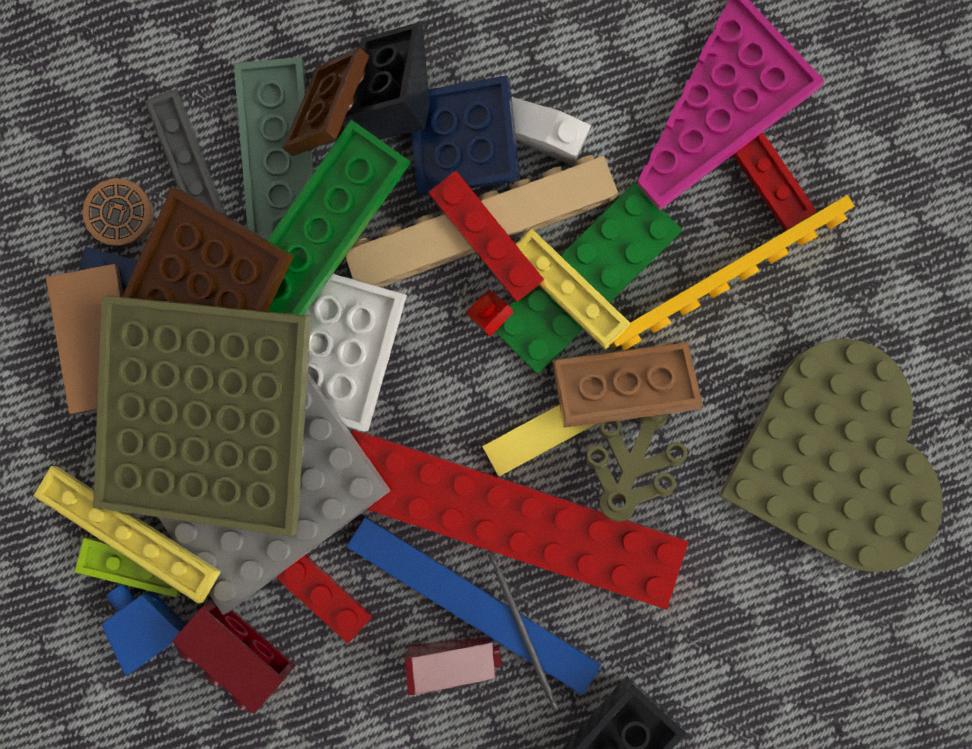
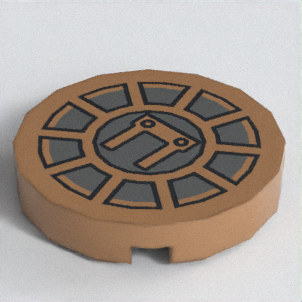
(118, 212)

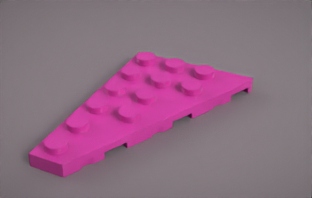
(736, 92)

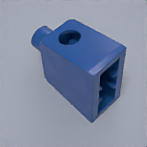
(139, 627)

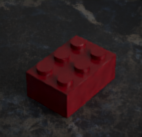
(233, 656)

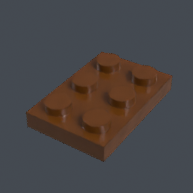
(326, 102)

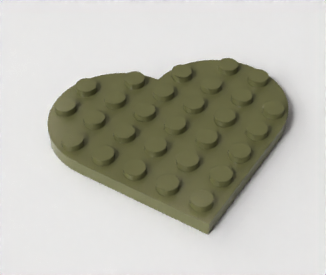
(837, 462)

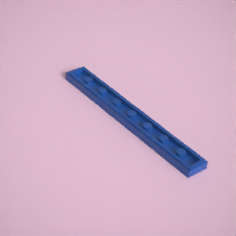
(472, 604)

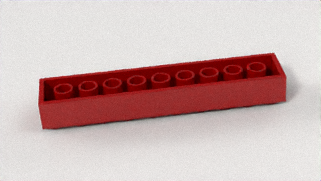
(524, 522)

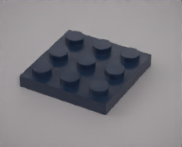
(469, 133)

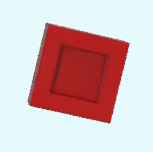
(489, 312)

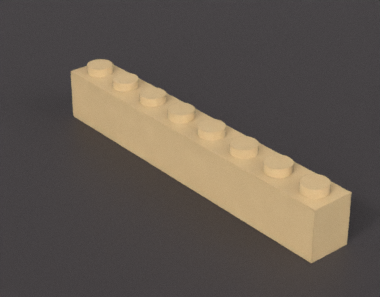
(524, 207)

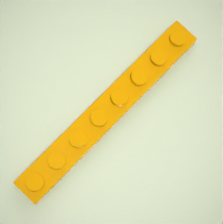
(743, 268)

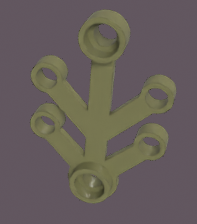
(633, 467)

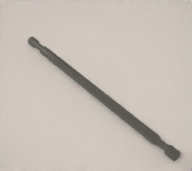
(523, 632)

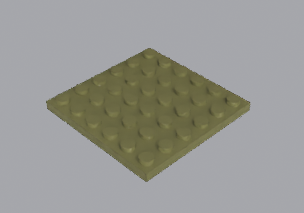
(201, 413)

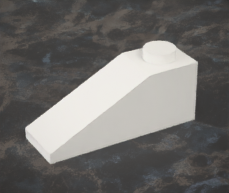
(549, 130)

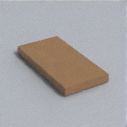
(77, 324)
(626, 384)

